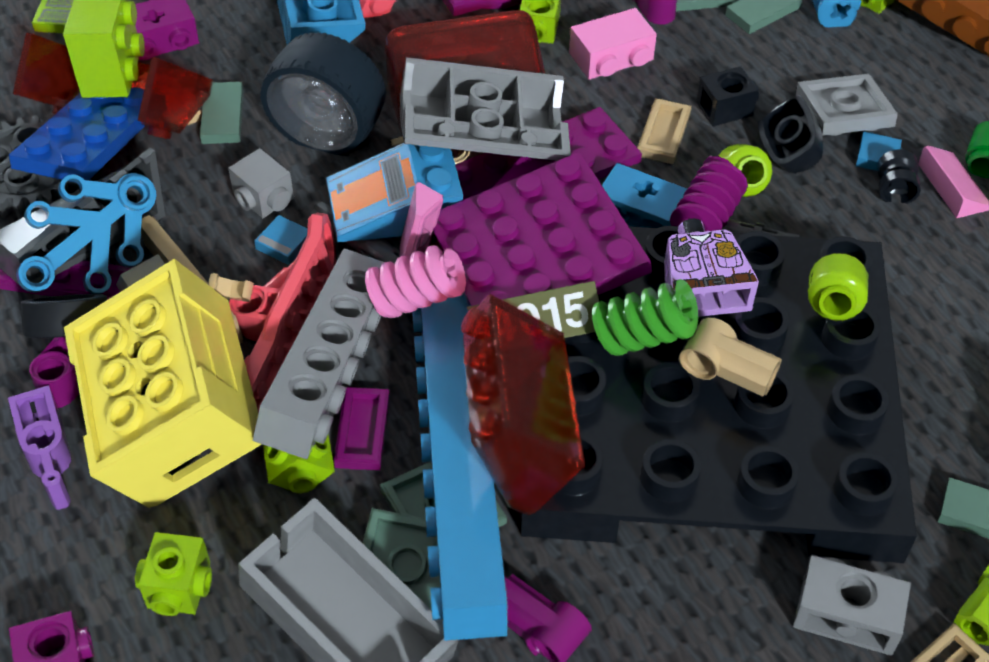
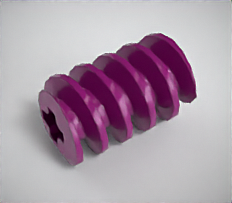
(711, 194)

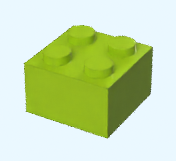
(104, 46)

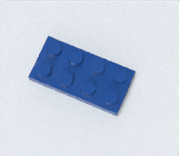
(80, 137)

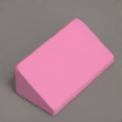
(952, 182)
(420, 220)

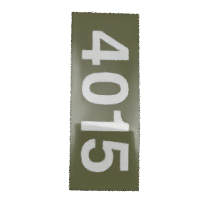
(561, 308)

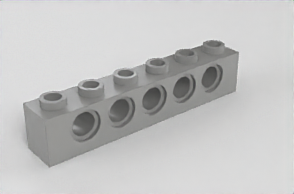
(320, 361)

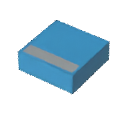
(281, 239)

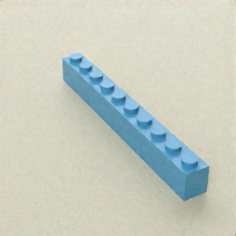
(465, 509)

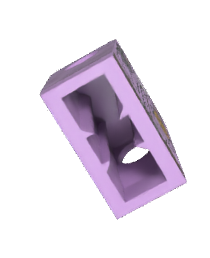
(712, 268)

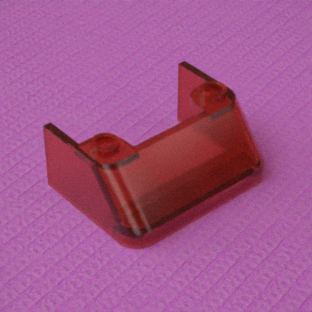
(169, 96)

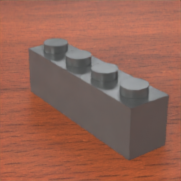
(22, 241)

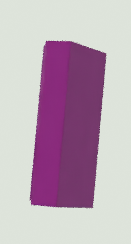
(362, 429)

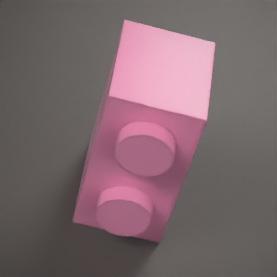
(612, 43)

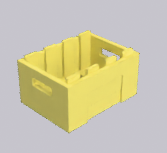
(198, 394)

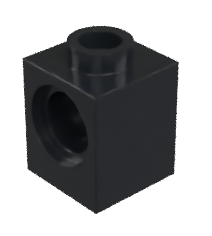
(727, 96)

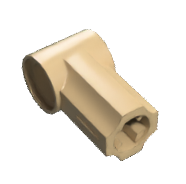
(718, 352)

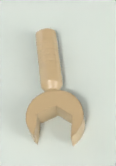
(230, 288)

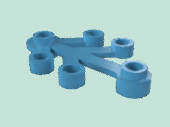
(93, 226)

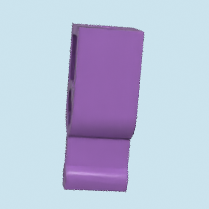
(43, 441)

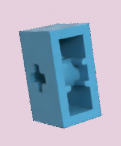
(642, 197)

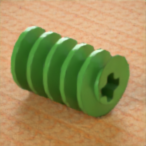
(646, 320)

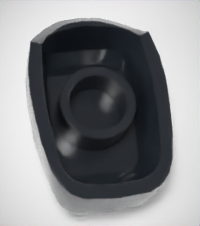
(792, 135)

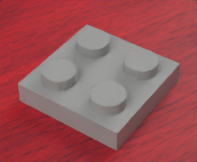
(847, 104)

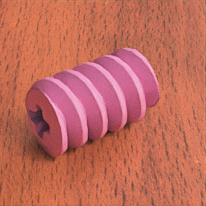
(415, 281)

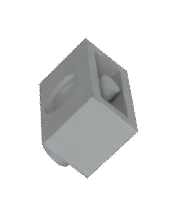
(872, 625)

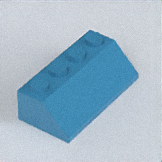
(331, 17)

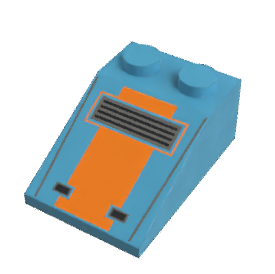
(376, 193)

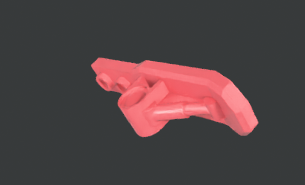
(283, 304)

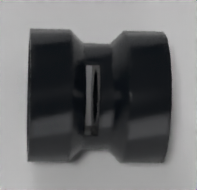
(899, 176)

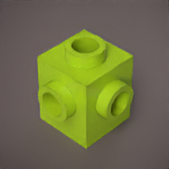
(296, 472)
(174, 574)

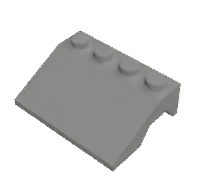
(483, 110)

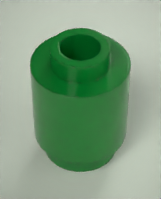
(978, 151)

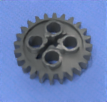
(22, 188)

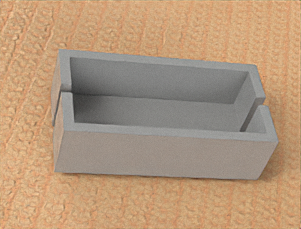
(339, 595)

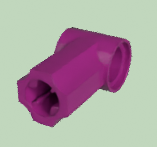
(545, 626)

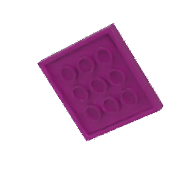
(541, 235)

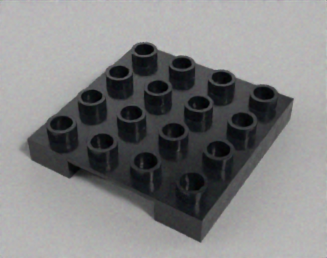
(690, 451)

